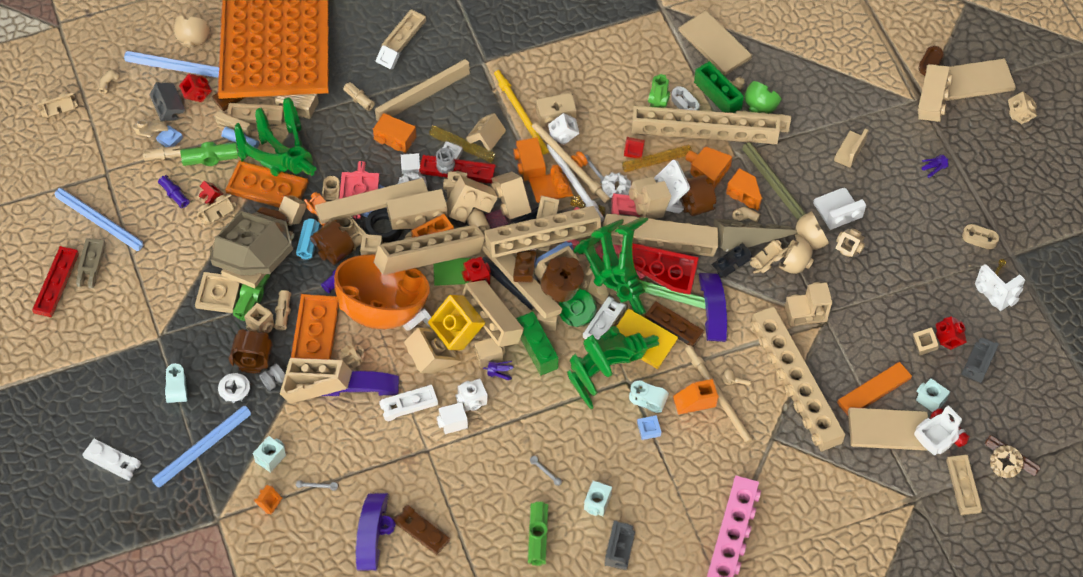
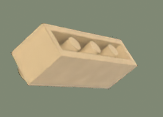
(498, 319)

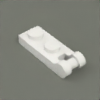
(604, 318)
(408, 402)
(111, 459)

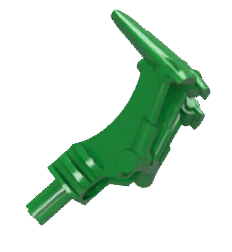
(294, 159)
(615, 272)
(602, 353)

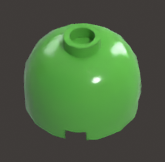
(761, 99)

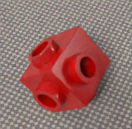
(195, 87)
(476, 270)
(951, 332)

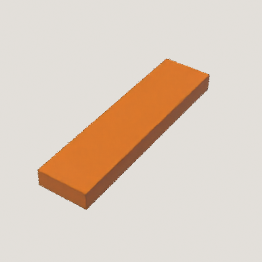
(875, 388)

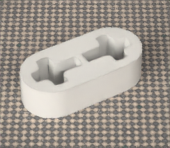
(687, 100)

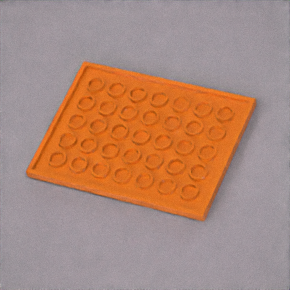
(273, 48)

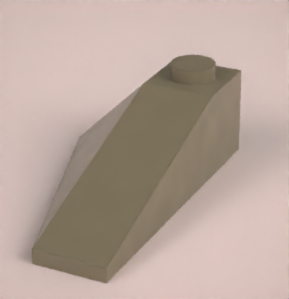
(733, 233)

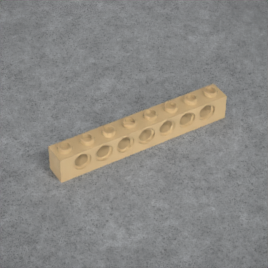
(705, 125)
(823, 438)

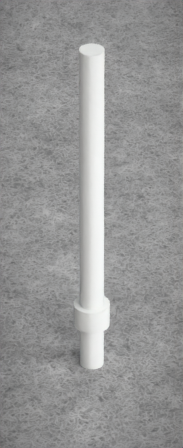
(574, 181)

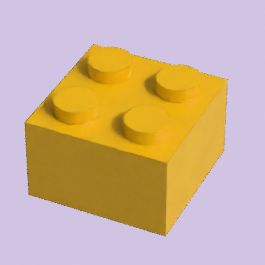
(456, 322)

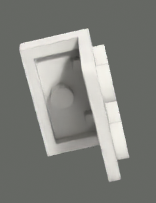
(676, 184)
(839, 208)
(999, 293)

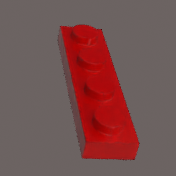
(475, 170)
(55, 281)

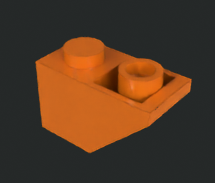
(744, 189)
(696, 397)

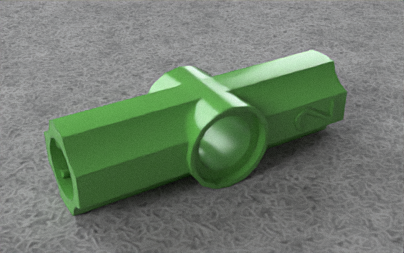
(659, 92)
(209, 154)
(249, 297)
(538, 544)

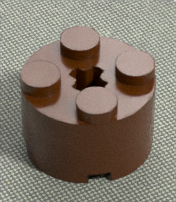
(699, 197)
(332, 242)
(562, 278)
(251, 351)

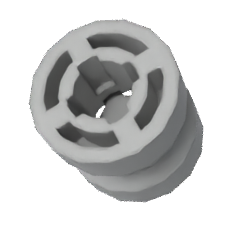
(445, 160)
(272, 377)

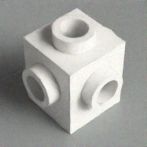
(563, 128)
(472, 395)

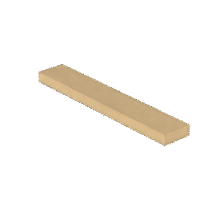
(424, 90)
(367, 201)
(531, 290)

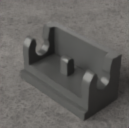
(166, 101)
(980, 360)
(619, 545)

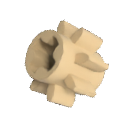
(352, 355)

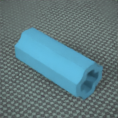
(305, 247)

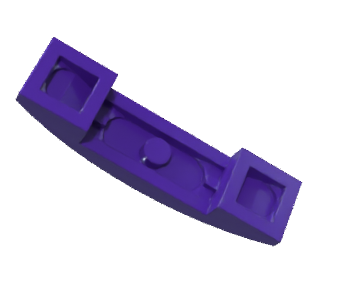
(715, 306)
(371, 382)
(368, 531)

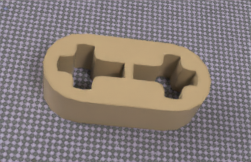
(980, 236)

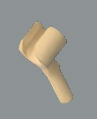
(729, 379)

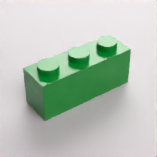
(718, 88)
(537, 344)

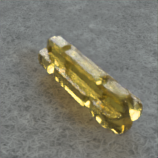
(576, 201)

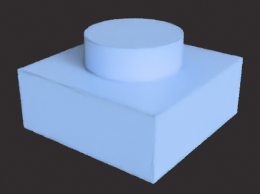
(169, 138)
(649, 427)

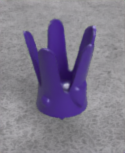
(940, 162)
(494, 367)

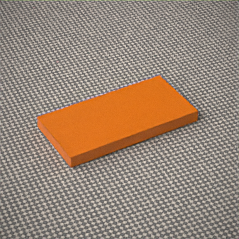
(260, 185)
(315, 327)

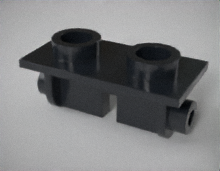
(738, 255)

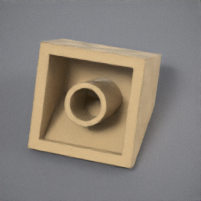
(429, 351)

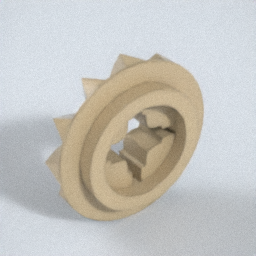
(1015, 457)

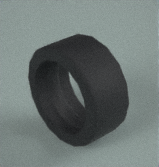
(375, 216)

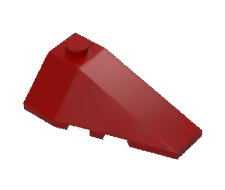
(665, 267)

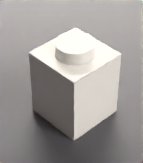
(452, 418)

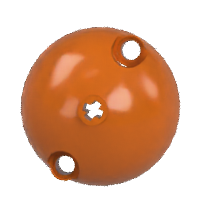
(376, 298)

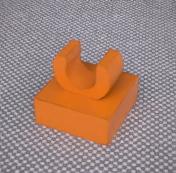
(268, 499)

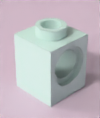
(932, 403)
(267, 461)
(600, 491)

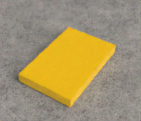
(634, 323)

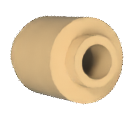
(478, 217)

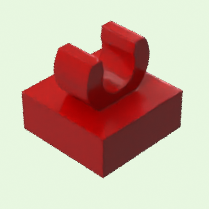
(634, 147)
(210, 190)

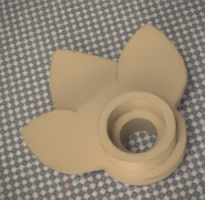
(147, 128)

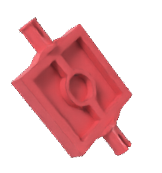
(358, 182)

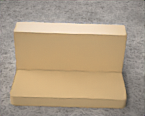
(488, 130)
(851, 148)

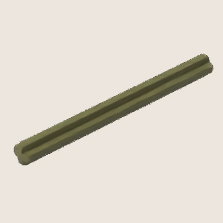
(773, 180)

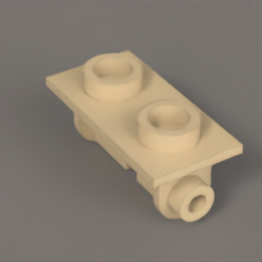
(50, 105)
(209, 212)
(762, 261)

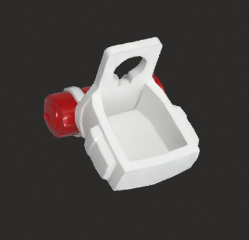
(941, 431)

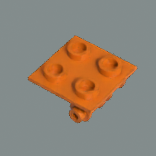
(551, 185)

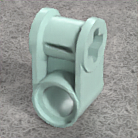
(175, 386)
(650, 396)

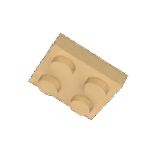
(217, 293)

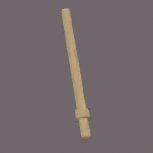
(594, 187)
(699, 364)

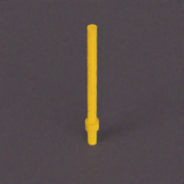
(505, 86)

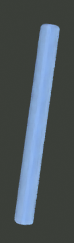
(173, 64)
(99, 219)
(201, 446)

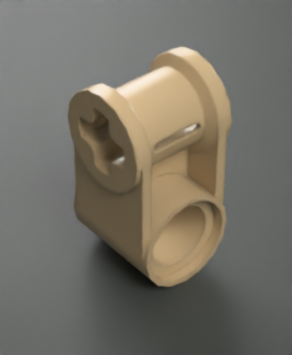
(331, 194)
(354, 231)

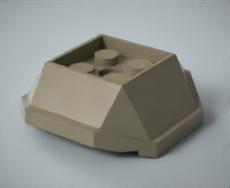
(251, 244)

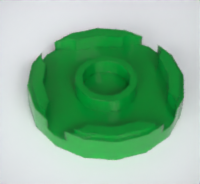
(578, 310)

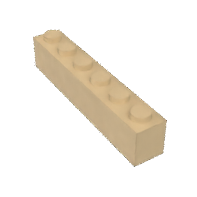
(669, 235)
(429, 249)

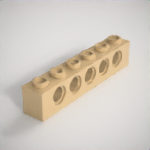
(542, 231)

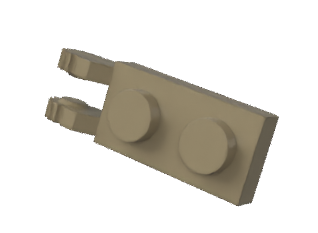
(90, 261)

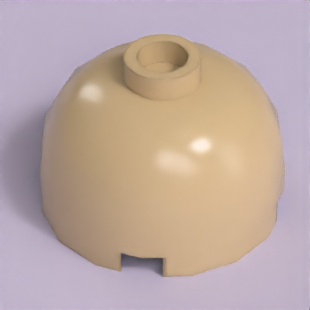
(191, 31)
(809, 229)
(797, 256)

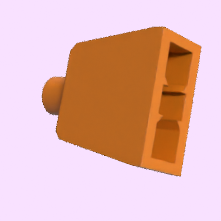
(710, 163)

